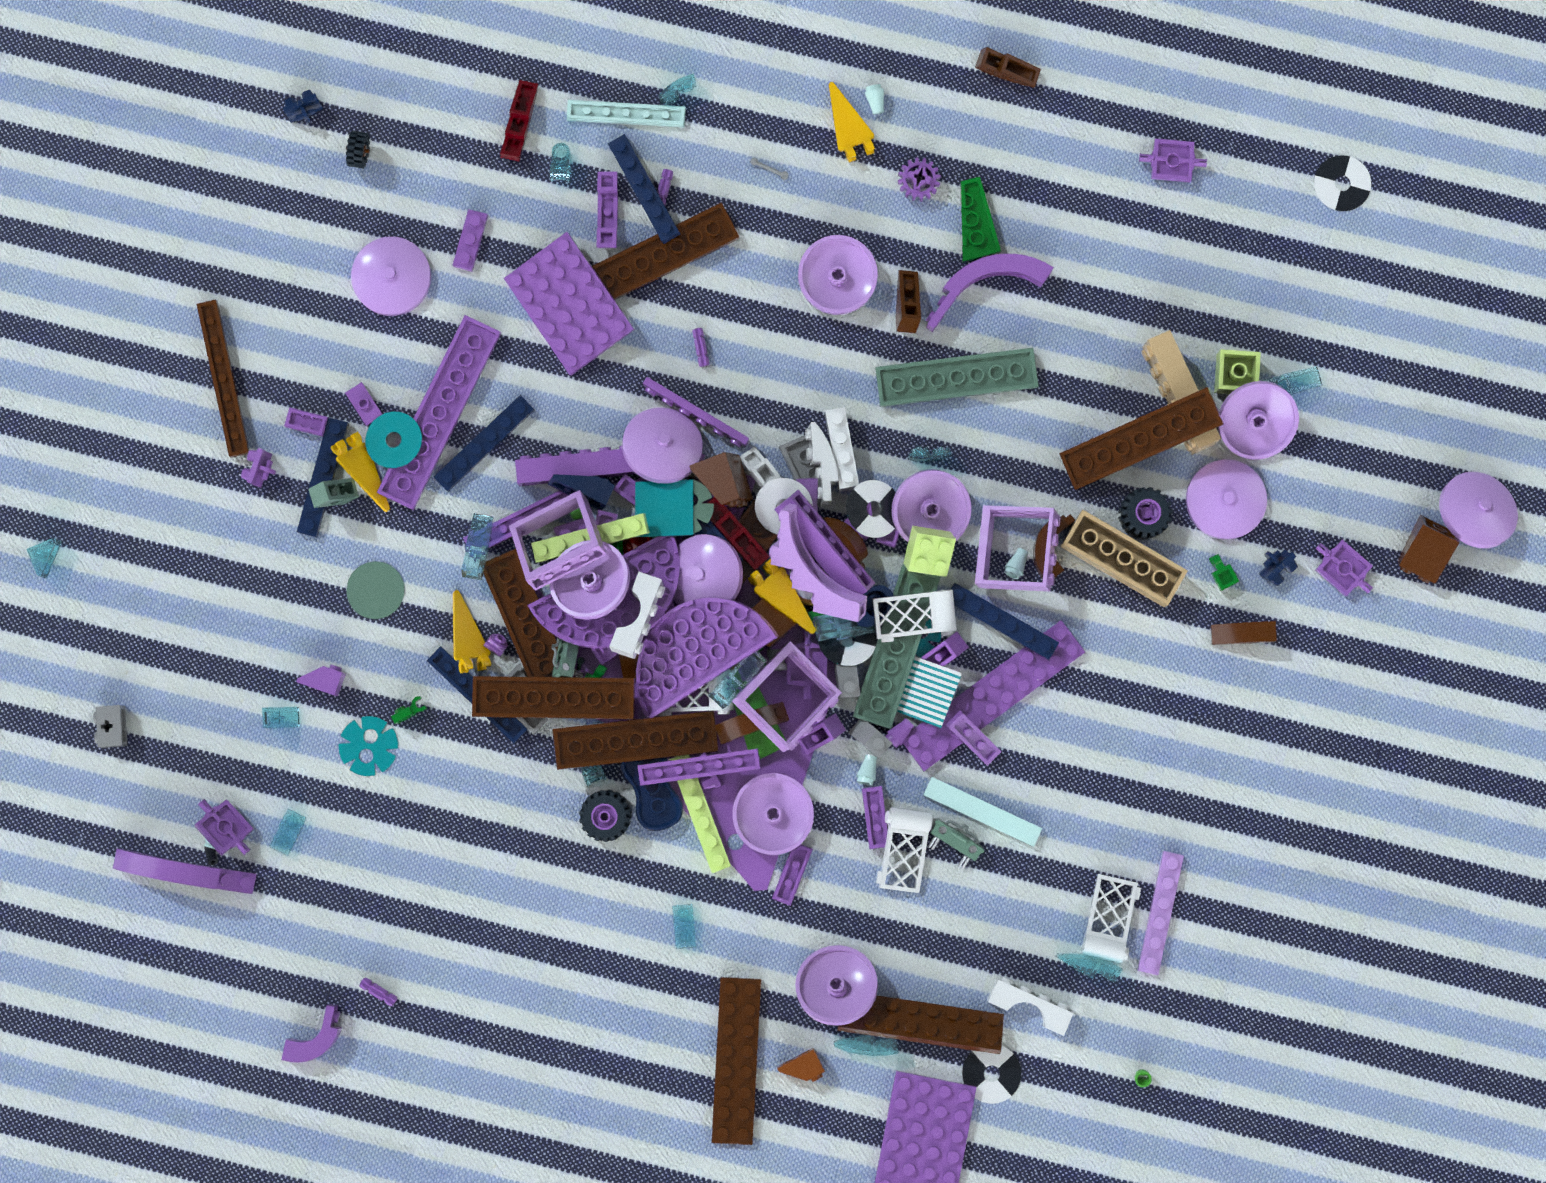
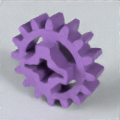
(926, 181)

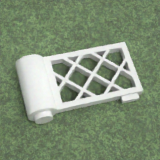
(940, 607)
(713, 706)
(905, 822)
(1104, 945)

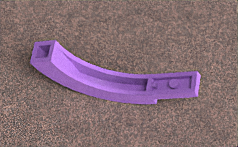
(994, 265)
(182, 872)

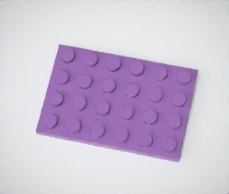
(569, 303)
(925, 1130)

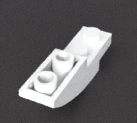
(821, 455)
(759, 468)

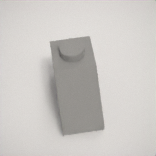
(870, 738)

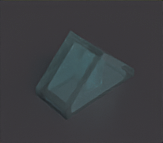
(43, 556)
(280, 717)

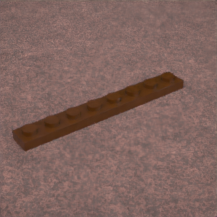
(223, 378)

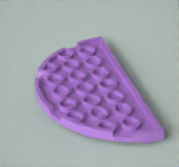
(655, 558)
(694, 647)

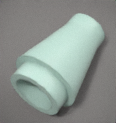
(875, 97)
(1016, 564)
(867, 771)

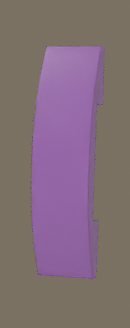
(607, 209)

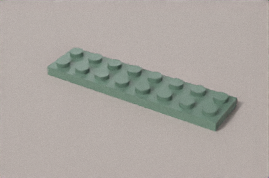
(956, 377)
(893, 660)

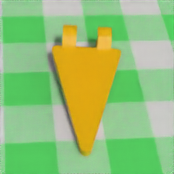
(849, 126)
(360, 467)
(779, 593)
(467, 638)

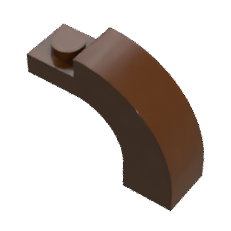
(849, 538)
(1039, 547)
(742, 726)

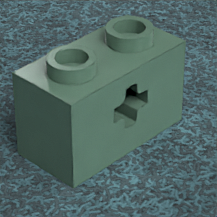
(333, 492)

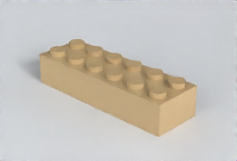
(1174, 380)
(1124, 558)

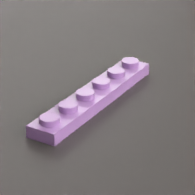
(1160, 913)

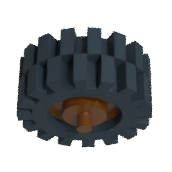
(357, 149)

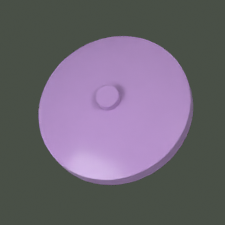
(837, 274)
(391, 276)
(1258, 420)
(661, 445)
(1226, 499)
(931, 501)
(1478, 510)
(708, 569)
(593, 588)
(773, 814)
(836, 985)

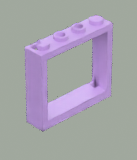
(985, 545)
(569, 562)
(812, 672)

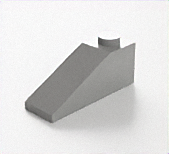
(847, 676)

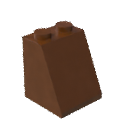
(724, 479)
(1427, 550)
(776, 619)

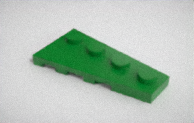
(978, 230)

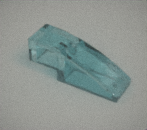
(1298, 380)
(477, 546)
(839, 628)
(737, 679)
(1091, 965)
(867, 1045)

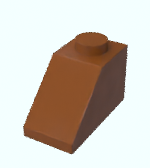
(804, 1066)

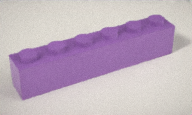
(585, 463)
(827, 547)

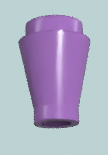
(899, 732)

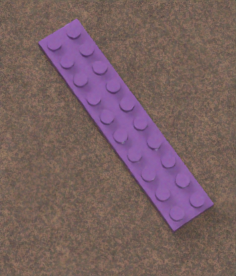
(442, 409)
(993, 695)

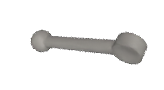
(784, 175)

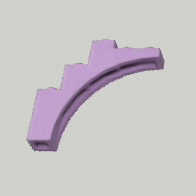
(806, 575)

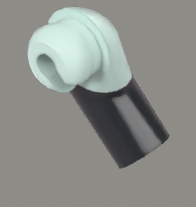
(210, 853)

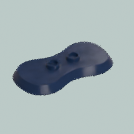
(656, 804)

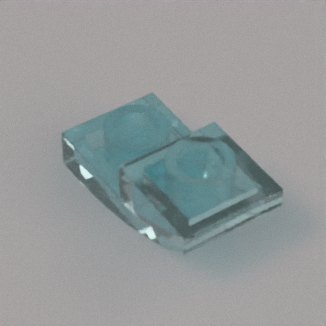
(670, 93)
(921, 454)
(288, 832)
(684, 926)

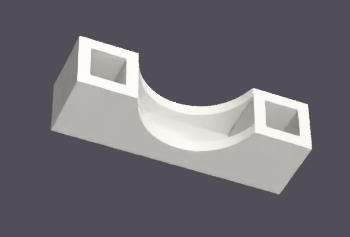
(842, 448)
(628, 639)
(1054, 1016)

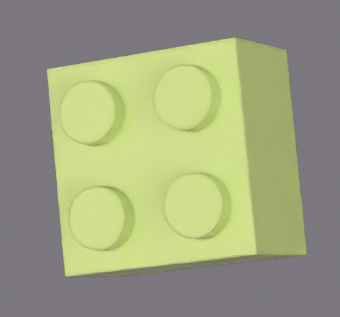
(1235, 369)
(929, 551)

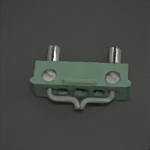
(565, 659)
(957, 840)

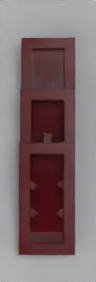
(519, 120)
(737, 535)

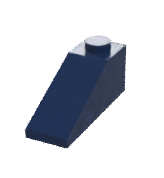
(594, 488)

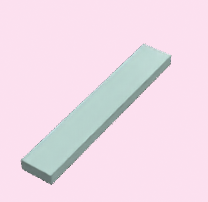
(626, 113)
(982, 811)

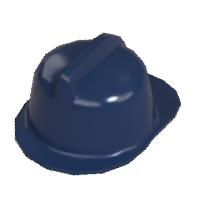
(876, 591)

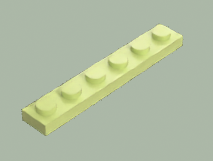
(609, 532)
(703, 822)

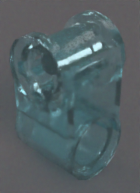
(560, 167)
(587, 771)

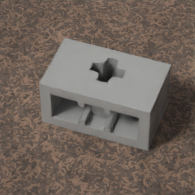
(114, 736)

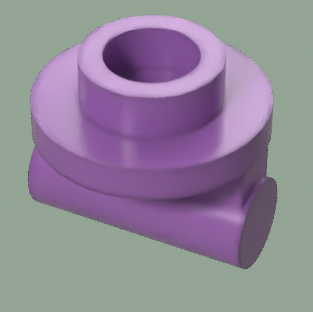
(496, 644)

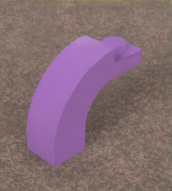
(303, 1051)

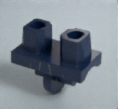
(303, 108)
(1275, 564)

